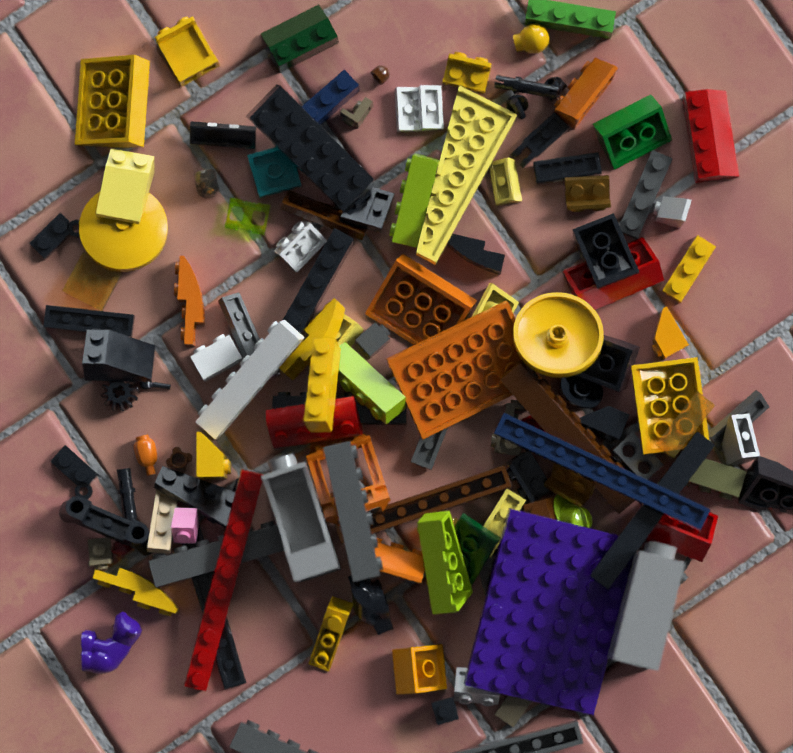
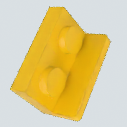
(467, 72)

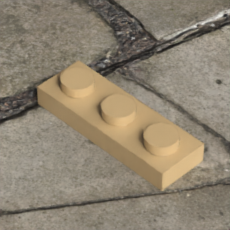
(160, 531)

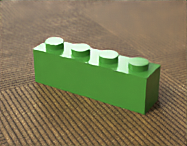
(571, 18)

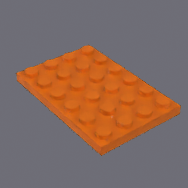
(457, 370)

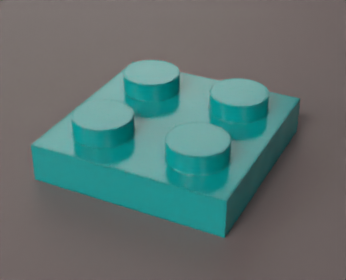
(273, 172)

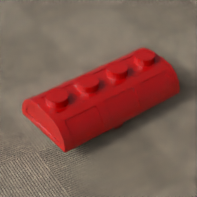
(288, 427)

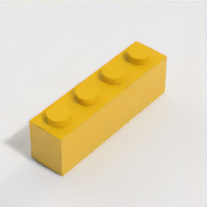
(322, 385)

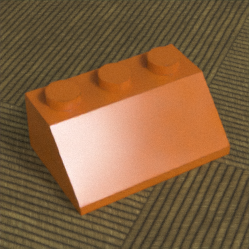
(585, 91)
(401, 562)

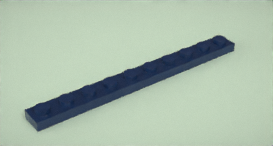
(602, 471)

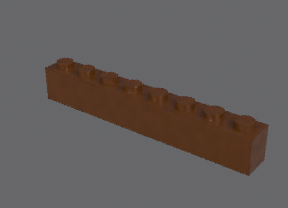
(557, 421)
(437, 500)

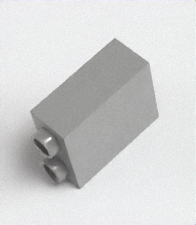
(647, 607)

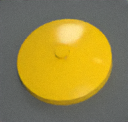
(123, 244)
(558, 334)

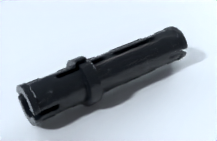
(518, 86)
(127, 494)

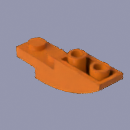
(189, 292)

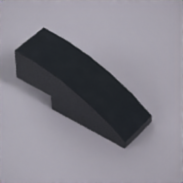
(473, 252)

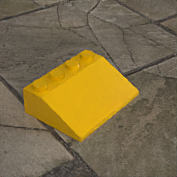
(112, 102)
(660, 396)

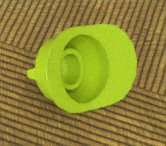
(570, 513)

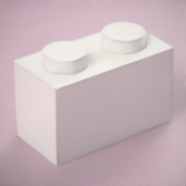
(216, 357)

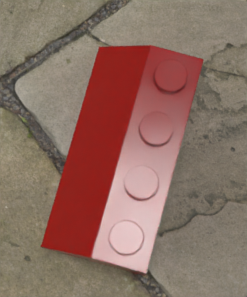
(710, 135)
(649, 274)

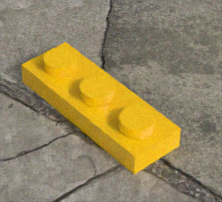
(688, 269)

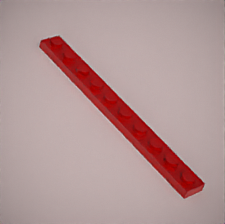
(223, 580)

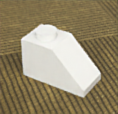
(672, 211)

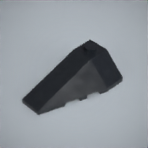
(767, 486)

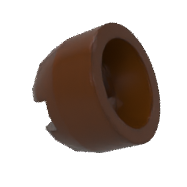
(380, 74)

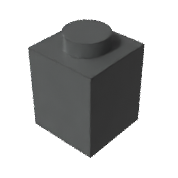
(373, 339)

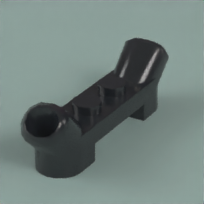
(83, 513)

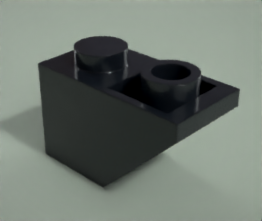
(607, 422)

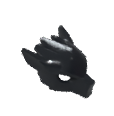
(371, 604)

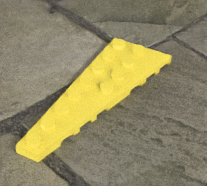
(469, 149)

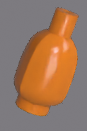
(146, 453)

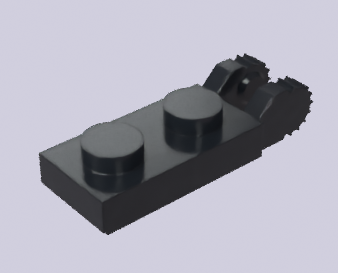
(541, 138)

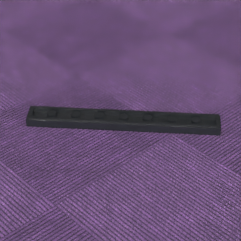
(646, 517)
(227, 655)

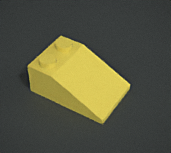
(125, 186)

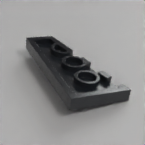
(208, 498)

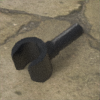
(148, 385)

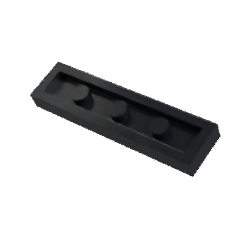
(82, 319)

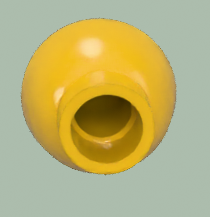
(532, 39)

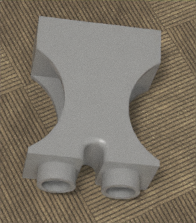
(300, 519)

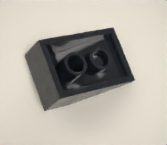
(605, 251)
(117, 357)
(613, 364)

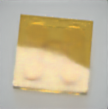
(91, 282)

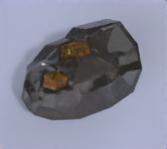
(207, 183)

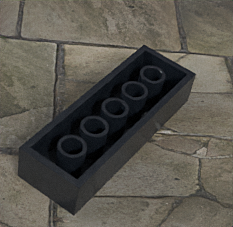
(309, 147)

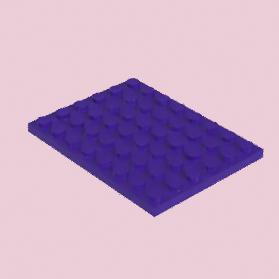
(544, 616)

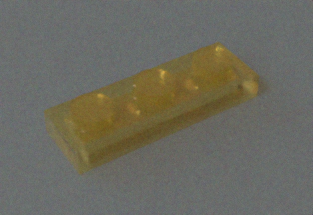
(685, 424)

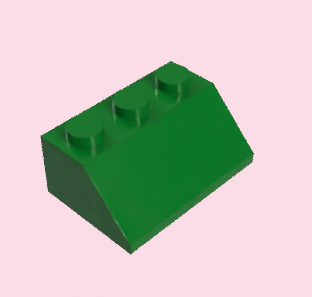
(633, 131)

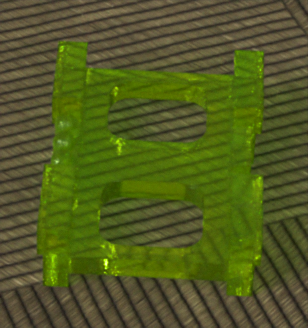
(246, 223)

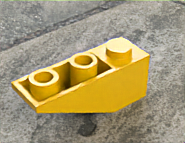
(330, 633)

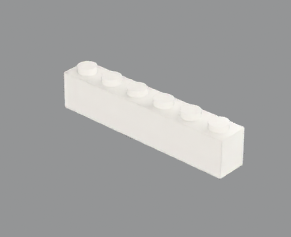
(250, 378)

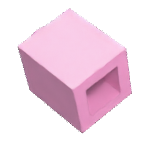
(185, 525)

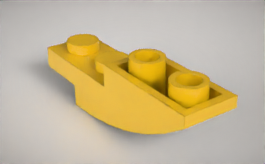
(324, 325)
(145, 591)

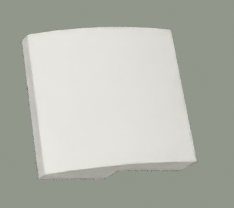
(419, 108)

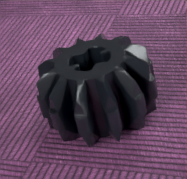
(122, 400)

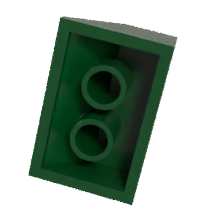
(300, 38)

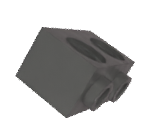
(632, 462)

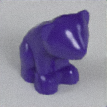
(106, 655)

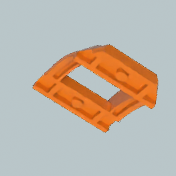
(376, 494)

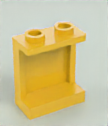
(186, 50)

